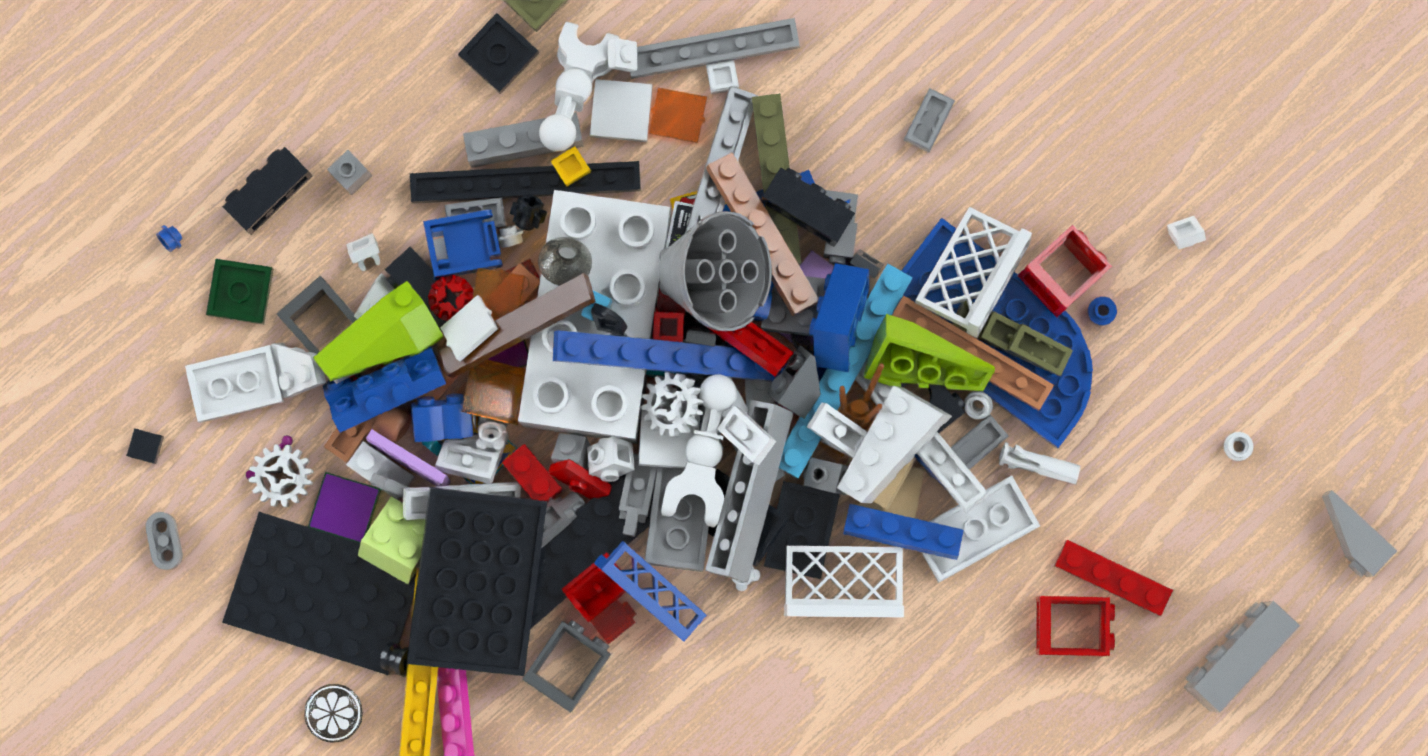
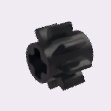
(528, 212)

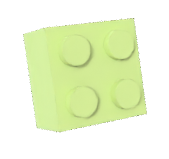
(394, 542)

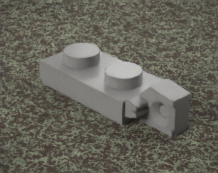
(637, 496)
(560, 514)

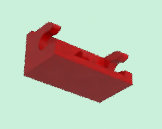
(593, 591)

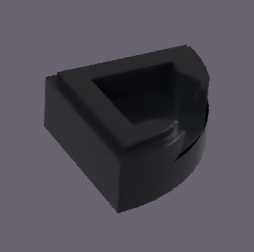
(608, 320)

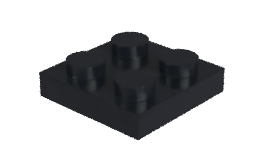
(498, 53)

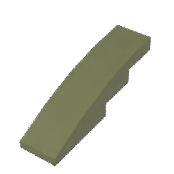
(1021, 341)

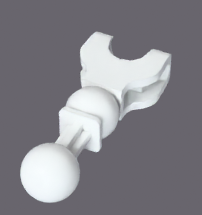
(574, 85)
(703, 453)

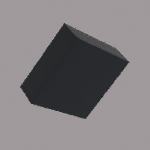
(145, 446)

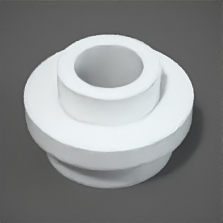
(975, 412)
(1246, 442)

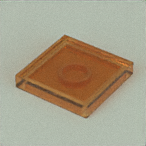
(494, 391)

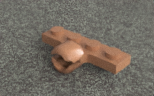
(390, 424)

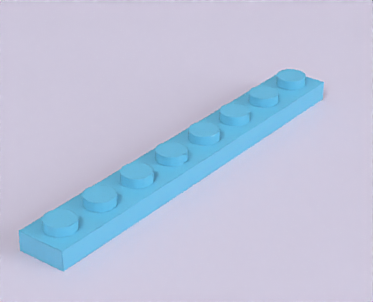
(880, 302)

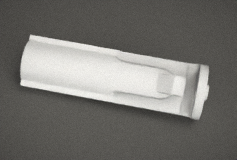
(1041, 464)

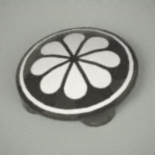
(333, 713)

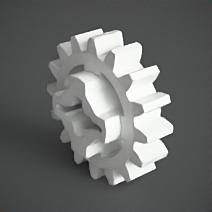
(665, 397)
(283, 462)

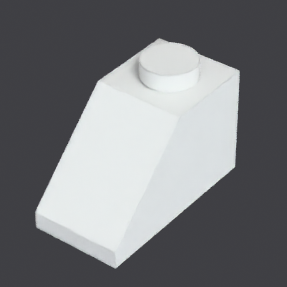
(369, 461)

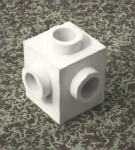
(610, 458)

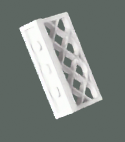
(994, 285)
(844, 607)

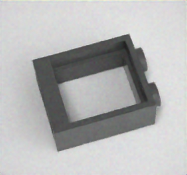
(304, 301)
(548, 688)

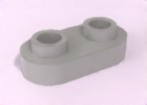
(161, 542)

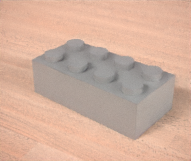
(1241, 655)

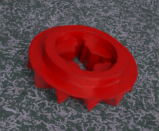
(438, 292)

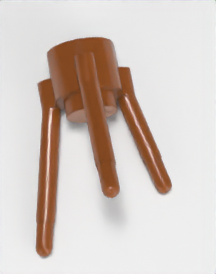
(858, 409)

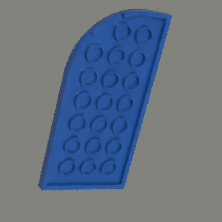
(1018, 303)

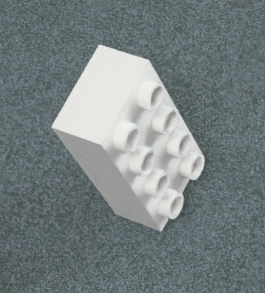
(625, 267)

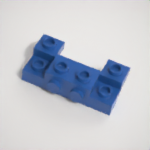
(383, 389)

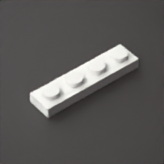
(416, 499)

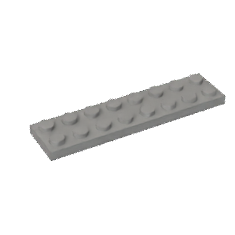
(681, 538)

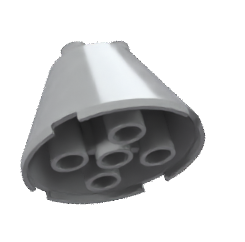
(718, 271)

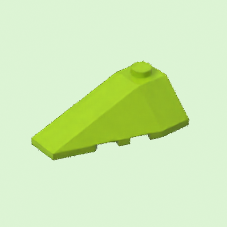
(387, 331)
(923, 358)

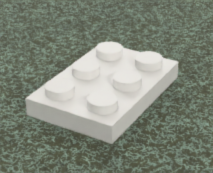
(234, 384)

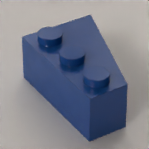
(839, 315)

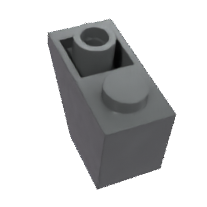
(798, 383)

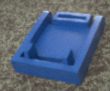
(466, 241)

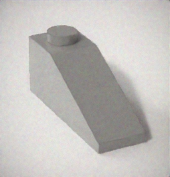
(1358, 540)

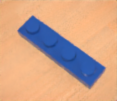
(903, 531)

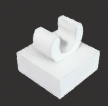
(362, 249)

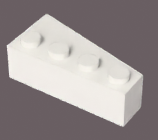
(891, 443)

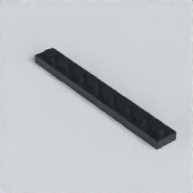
(521, 181)

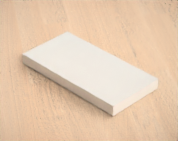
(986, 527)

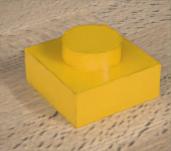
(570, 166)

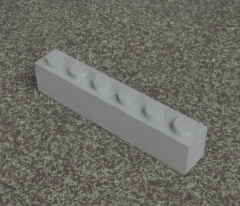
(748, 498)

